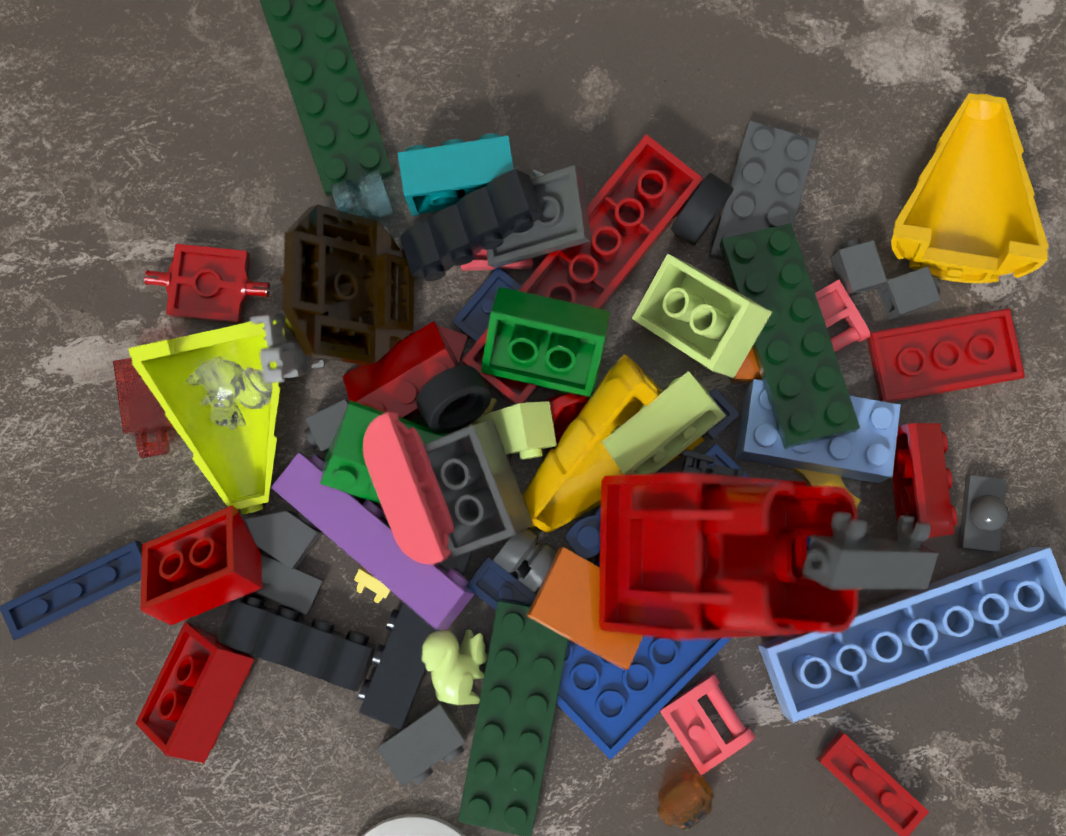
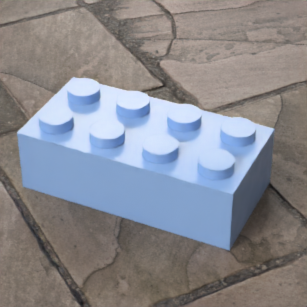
(856, 455)

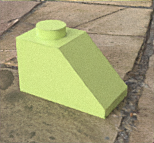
(524, 428)

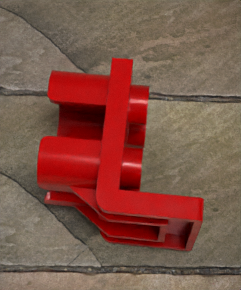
(716, 557)

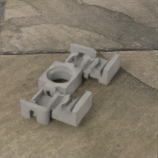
(287, 354)

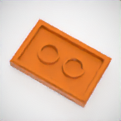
(571, 608)

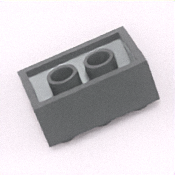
(477, 487)

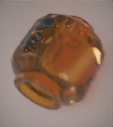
(685, 800)

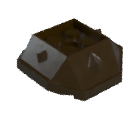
(345, 287)

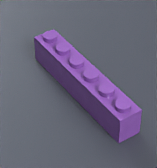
(368, 539)

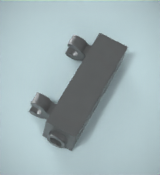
(871, 563)

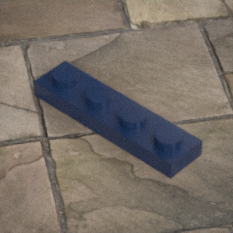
(73, 591)

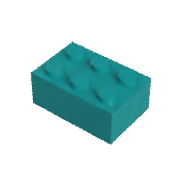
(447, 173)

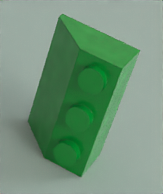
(544, 341)
(345, 462)

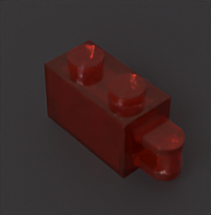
(140, 411)

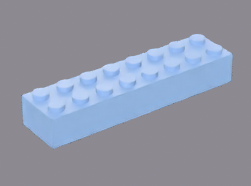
(918, 633)

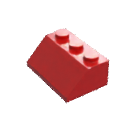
(401, 373)
(921, 478)
(199, 567)
(193, 694)

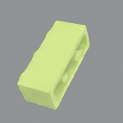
(663, 427)

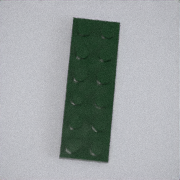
(326, 89)
(794, 345)
(513, 722)

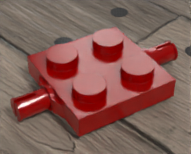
(207, 283)

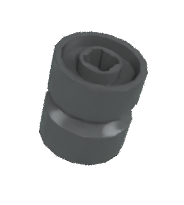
(527, 558)

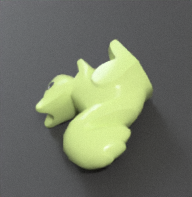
(454, 668)

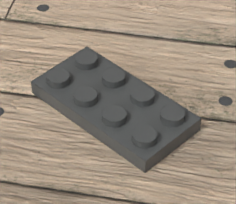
(765, 182)

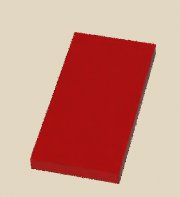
(945, 355)

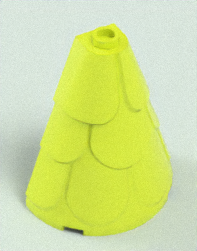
(233, 461)

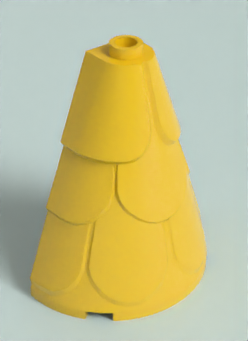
(973, 202)
(573, 471)

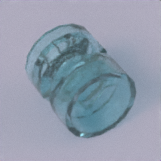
(363, 197)

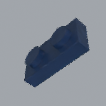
(475, 316)
(495, 583)

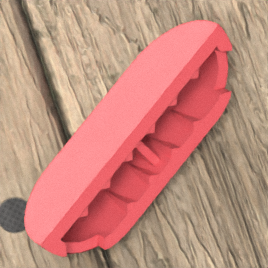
(407, 489)

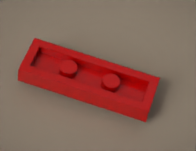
(872, 785)

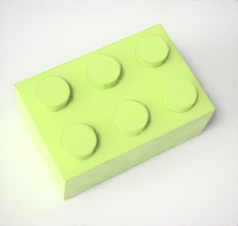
(701, 316)

